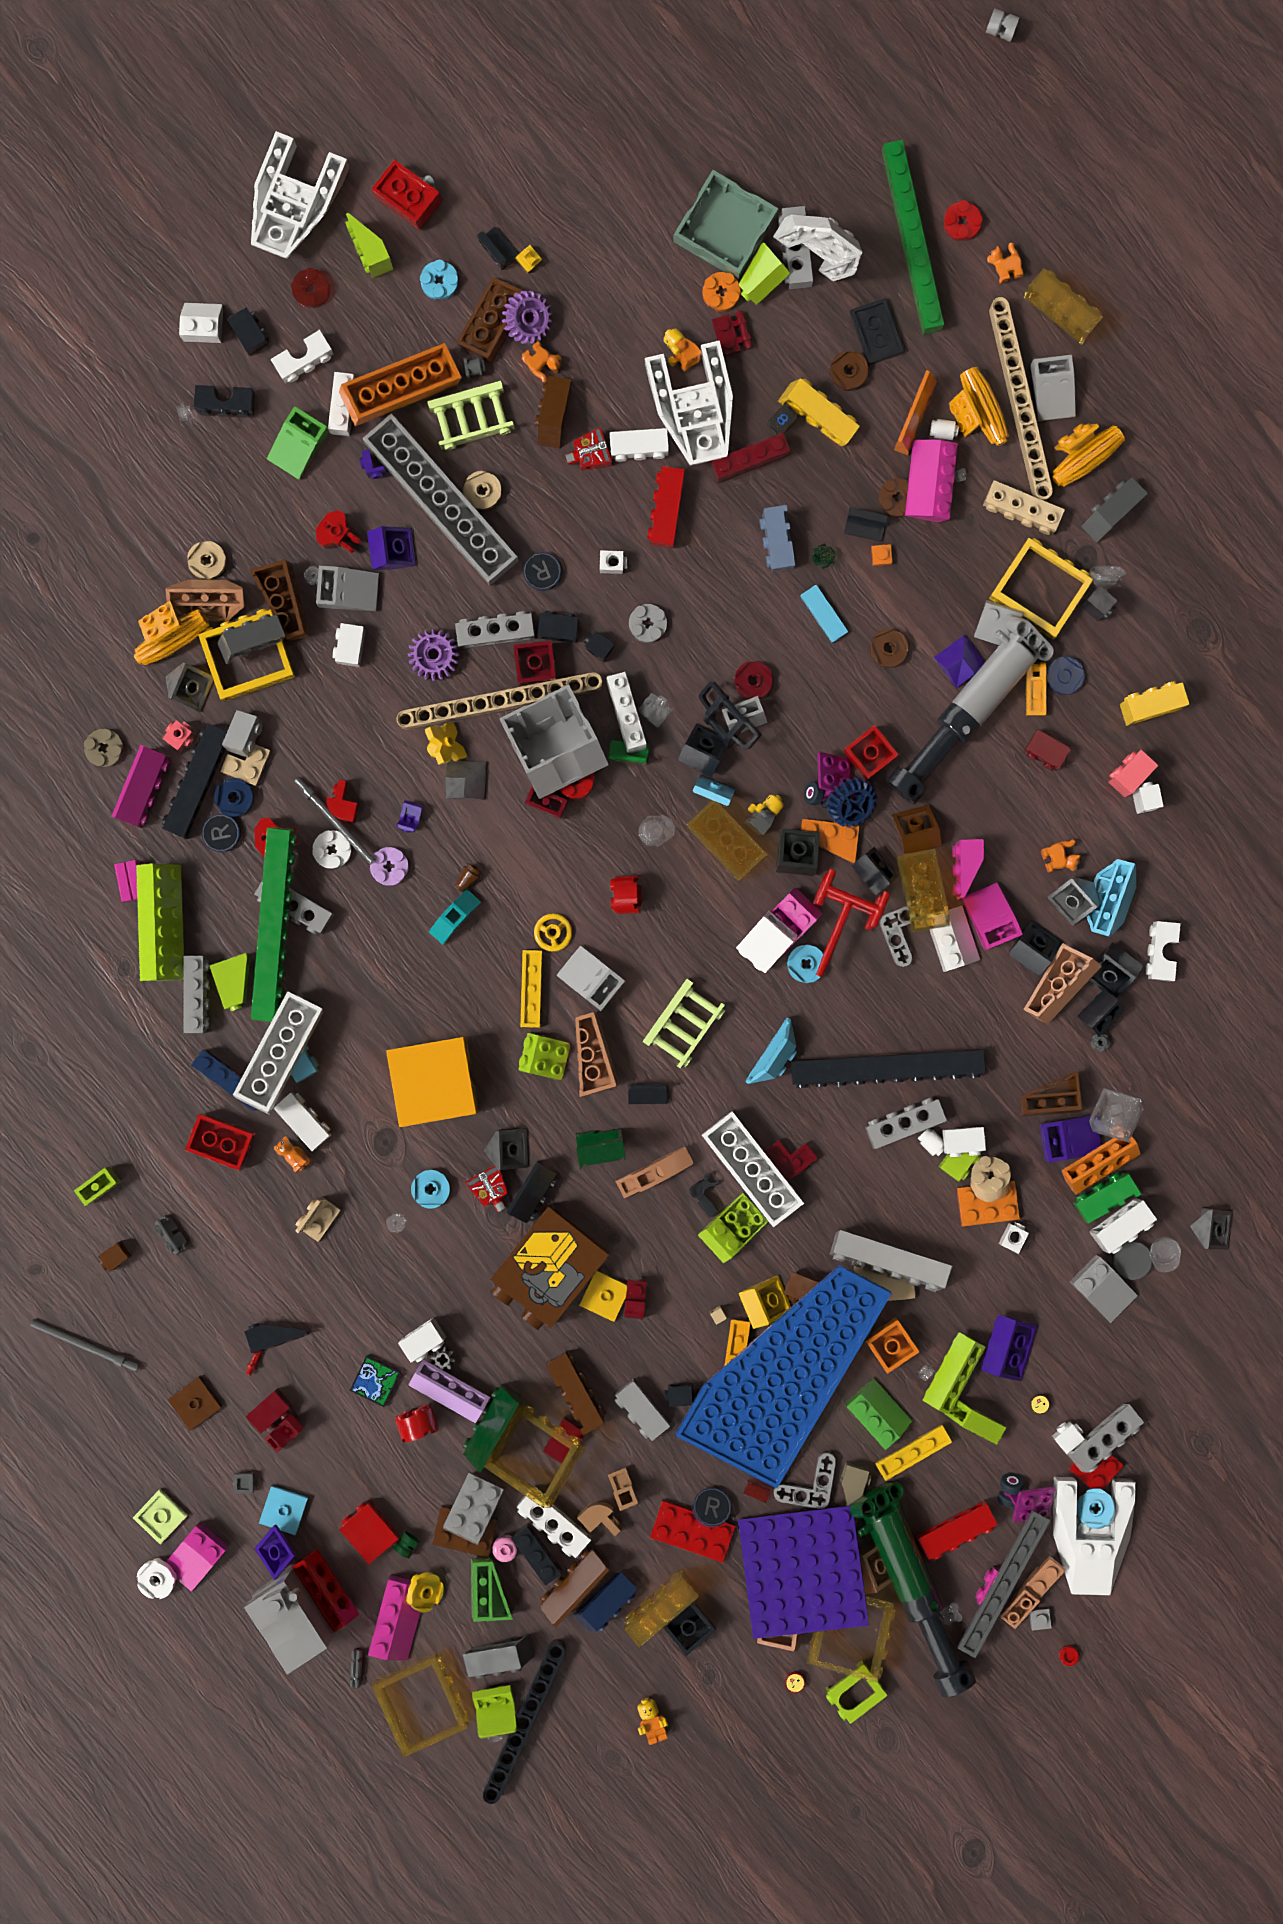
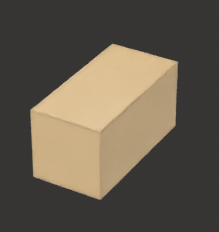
(718, 1315)

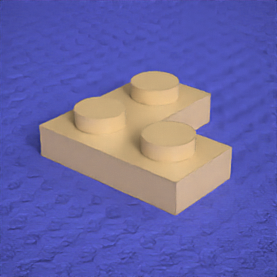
(247, 770)

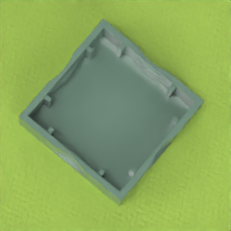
(725, 225)

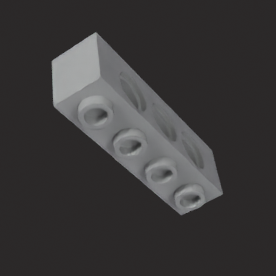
(797, 278)
(524, 632)
(321, 918)
(935, 1117)
(1131, 1424)

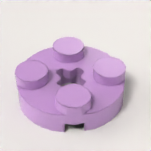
(397, 874)

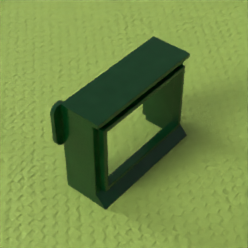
(599, 1147)

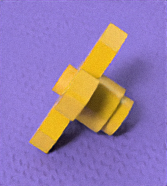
(443, 743)

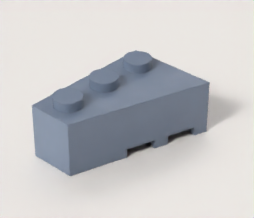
(777, 539)

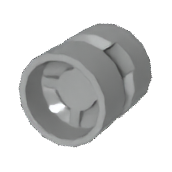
(1002, 25)

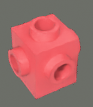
(173, 738)

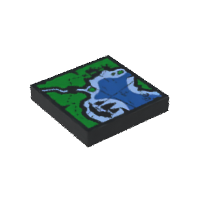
(375, 1381)

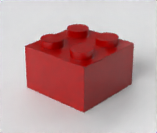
(870, 752)

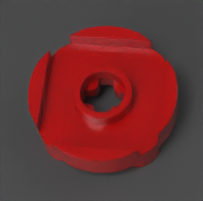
(964, 210)

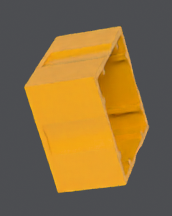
(432, 1081)

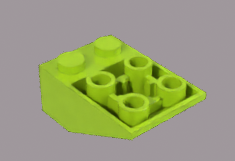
(375, 256)
(733, 1228)

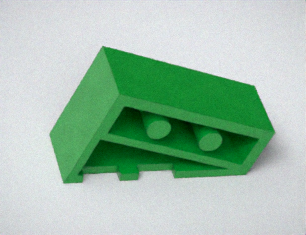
(1105, 1196)

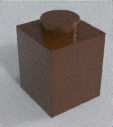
(114, 1256)

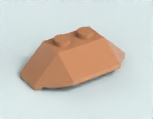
(215, 598)

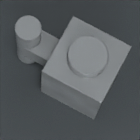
(279, 1602)

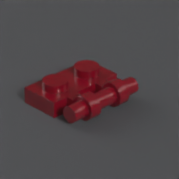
(725, 333)

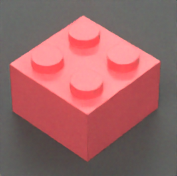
(1132, 774)

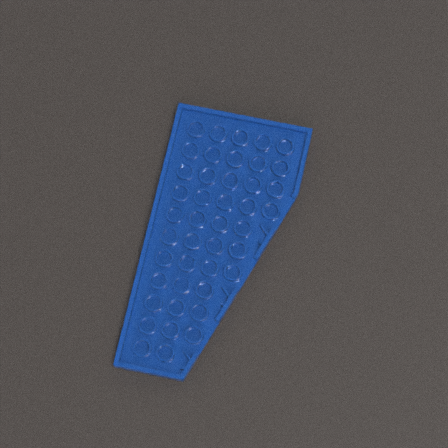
(777, 1386)

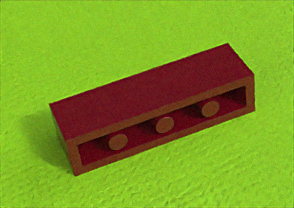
(750, 458)

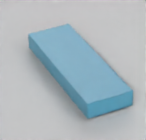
(824, 613)

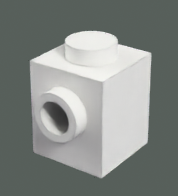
(1068, 1436)

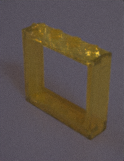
(544, 1500)
(880, 1650)
(390, 1714)

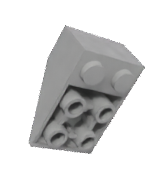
(1053, 387)
(347, 589)
(590, 978)

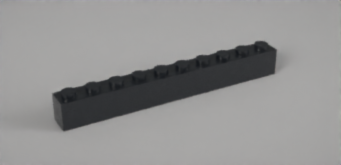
(887, 1067)

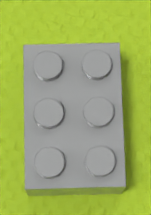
(473, 1509)

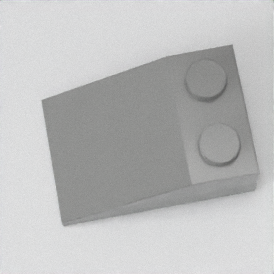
(1103, 1288)

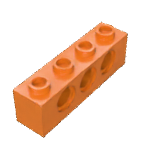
(1099, 1163)

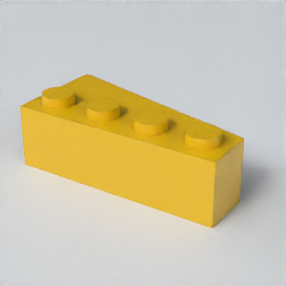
(819, 411)

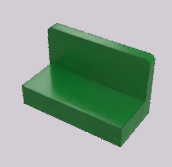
(619, 753)

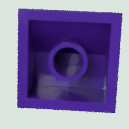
(391, 548)

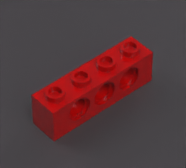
(325, 1590)

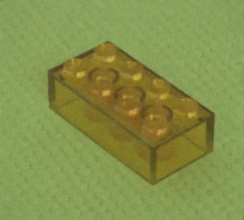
(1063, 306)
(726, 840)
(923, 890)
(660, 1608)

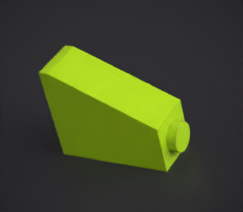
(762, 275)
(232, 980)
(976, 1422)

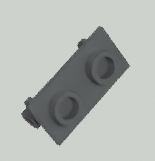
(173, 1241)

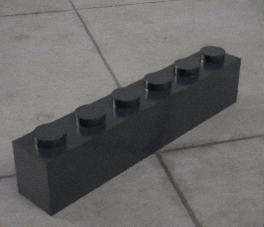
(195, 782)

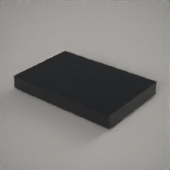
(876, 331)

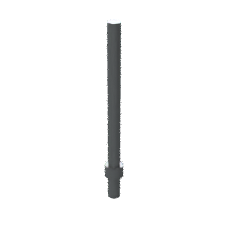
(310, 794)
(119, 1360)

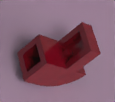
(635, 1299)
(284, 1433)

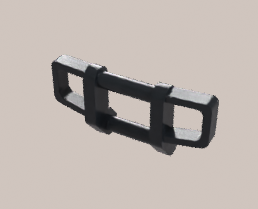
(743, 721)

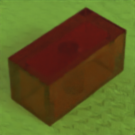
(756, 1491)

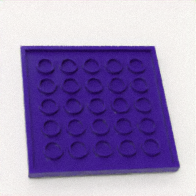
(803, 1572)

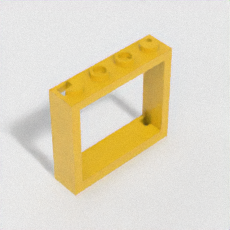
(1066, 565)
(253, 685)

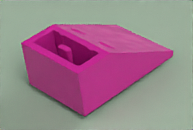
(969, 857)
(797, 913)
(991, 916)

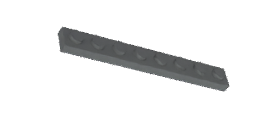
(1003, 1584)

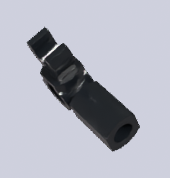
(698, 1190)

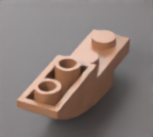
(655, 1172)
(1031, 1591)

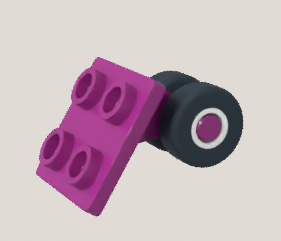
(830, 772)
(1025, 1501)

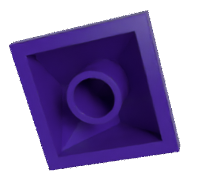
(959, 661)
(275, 1552)

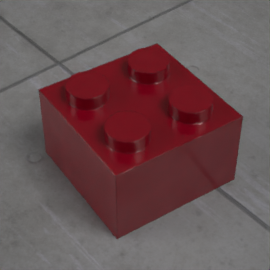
(534, 662)

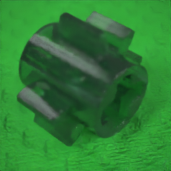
(823, 556)

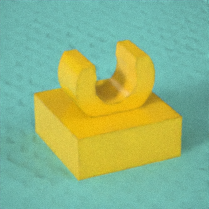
(528, 258)

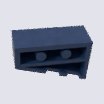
(606, 1603)

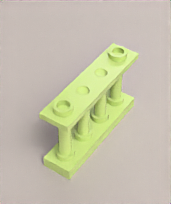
(457, 402)
(665, 1022)

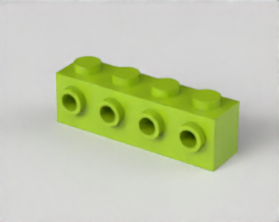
(953, 1373)

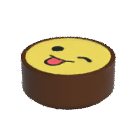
(1039, 1404)

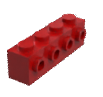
(667, 507)
(956, 1530)

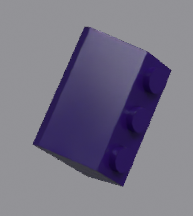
(1009, 1348)

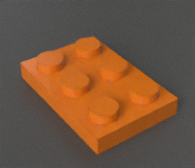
(976, 1211)

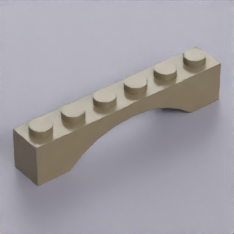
(854, 1480)

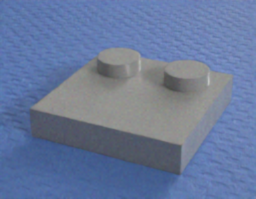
(994, 618)

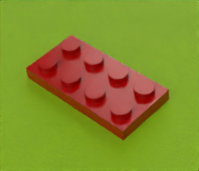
(681, 1529)

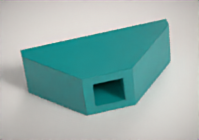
(454, 916)

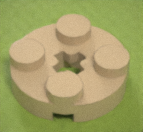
(487, 481)
(207, 571)

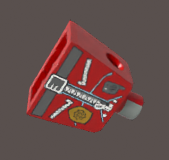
(590, 451)
(489, 1188)

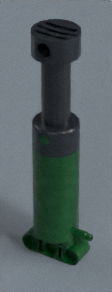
(912, 1581)

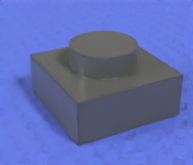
(243, 1483)

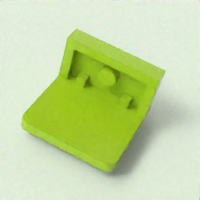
(544, 1056)
(495, 1711)

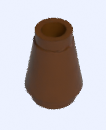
(467, 877)

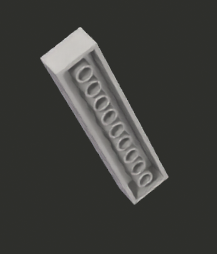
(440, 499)

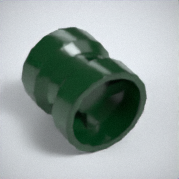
(406, 1545)

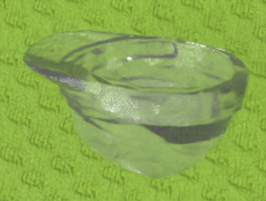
(1106, 576)
(656, 830)
(1165, 1254)

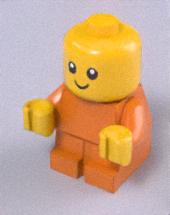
(685, 351)
(652, 1723)

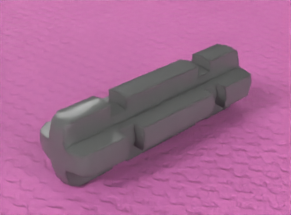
(356, 1668)

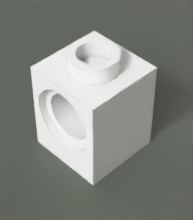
(605, 556)
(1017, 1245)

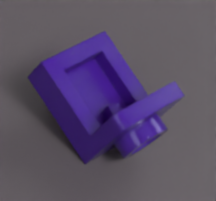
(367, 463)
(410, 816)

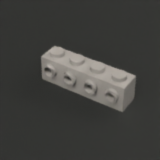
(195, 994)

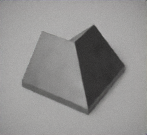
(188, 686)
(465, 780)
(1075, 899)
(508, 1149)
(1213, 1228)

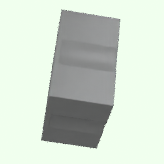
(554, 741)
(296, 1633)

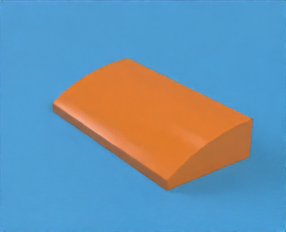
(916, 413)

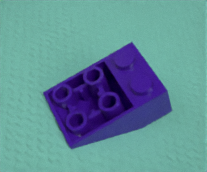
(1068, 1138)

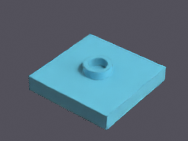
(713, 790)
(283, 1509)

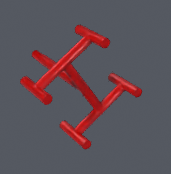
(850, 901)

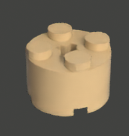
(990, 1178)

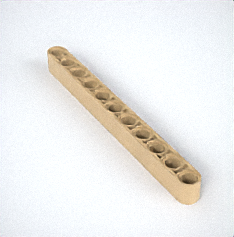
(1020, 391)
(490, 698)

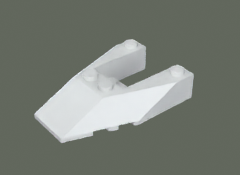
(286, 207)
(826, 239)
(697, 414)
(1090, 1554)

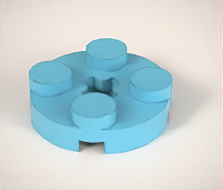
(438, 269)
(795, 965)
(422, 1181)
(1104, 1516)

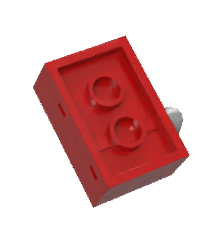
(407, 194)

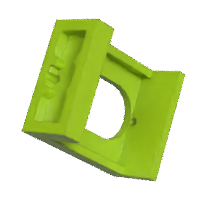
(835, 1692)

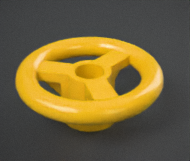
(564, 923)

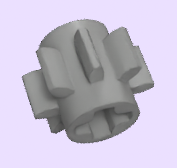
(447, 1355)

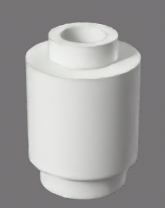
(944, 429)
(932, 1142)

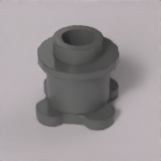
(474, 367)

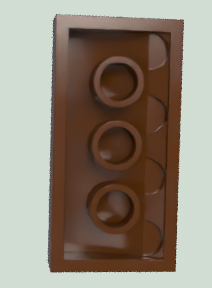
(485, 330)

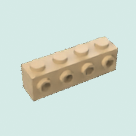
(1023, 507)

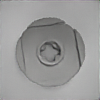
(643, 613)

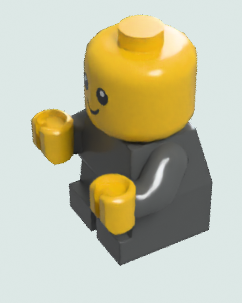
(764, 814)

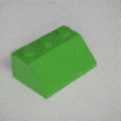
(878, 1413)

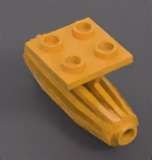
(979, 407)
(1085, 451)
(167, 633)

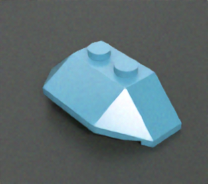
(1114, 892)
(775, 1056)

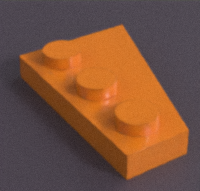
(834, 838)

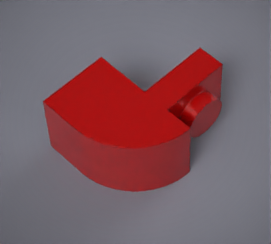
(339, 807)

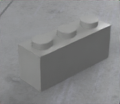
(641, 1410)

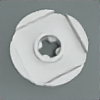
(334, 860)
(163, 1571)

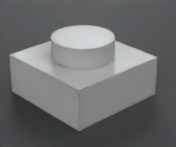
(1040, 1618)

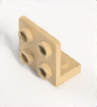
(318, 1219)

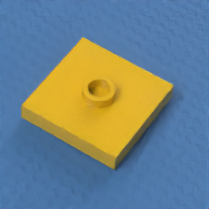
(604, 1296)

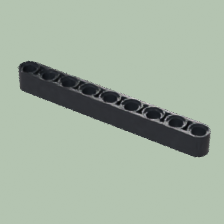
(522, 1731)

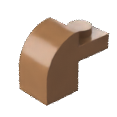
(623, 1489)
(599, 1512)

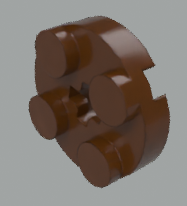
(846, 381)
(888, 503)
(887, 659)

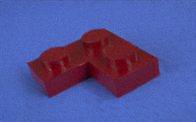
(789, 1164)

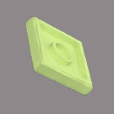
(160, 1516)

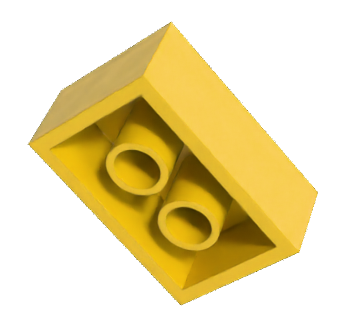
(1154, 703)

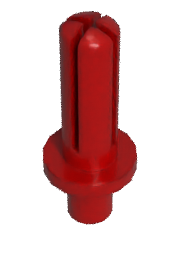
(255, 1358)

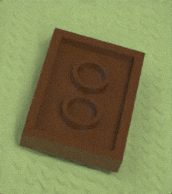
(451, 1541)

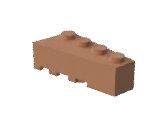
(1060, 983)
(593, 1055)

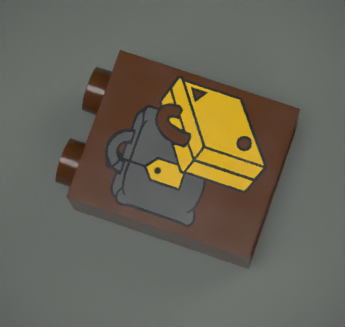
(548, 1268)

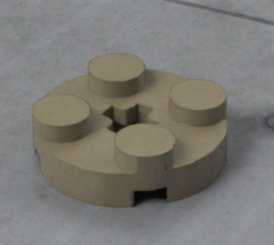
(105, 737)

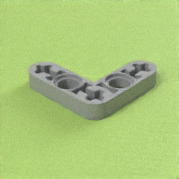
(896, 930)
(817, 1489)

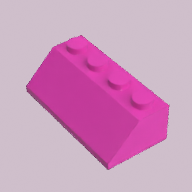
(931, 480)
(141, 786)
(395, 1622)

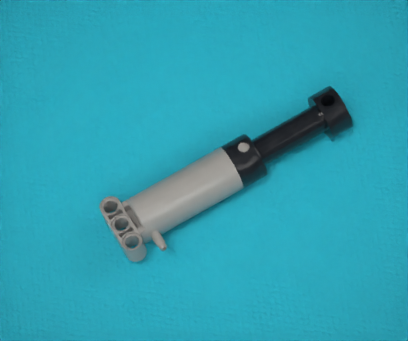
(974, 703)

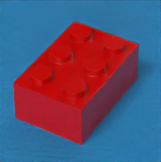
(220, 1141)

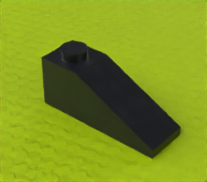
(266, 1336)

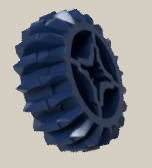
(847, 813)

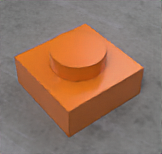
(881, 555)

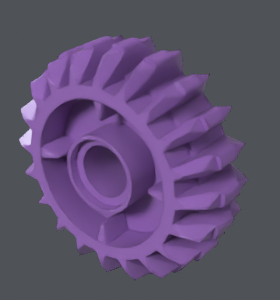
(538, 317)
(441, 663)

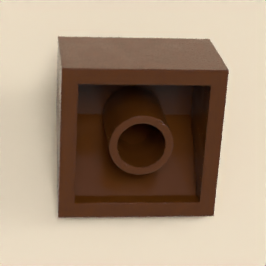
(917, 829)

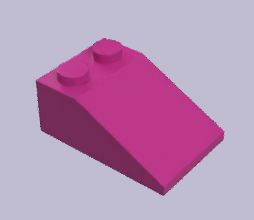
(196, 1555)

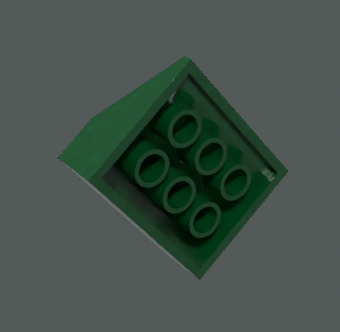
(491, 1426)

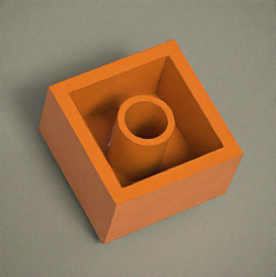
(891, 1345)

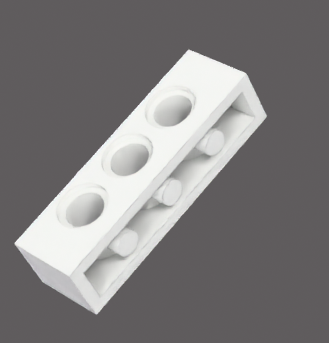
(626, 713)
(565, 1524)

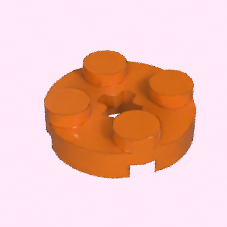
(716, 301)

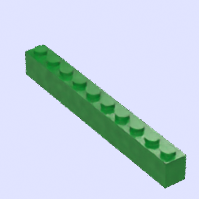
(912, 237)
(272, 923)

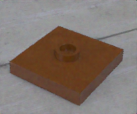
(194, 1403)

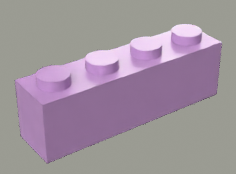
(449, 1391)

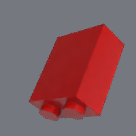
(368, 1531)

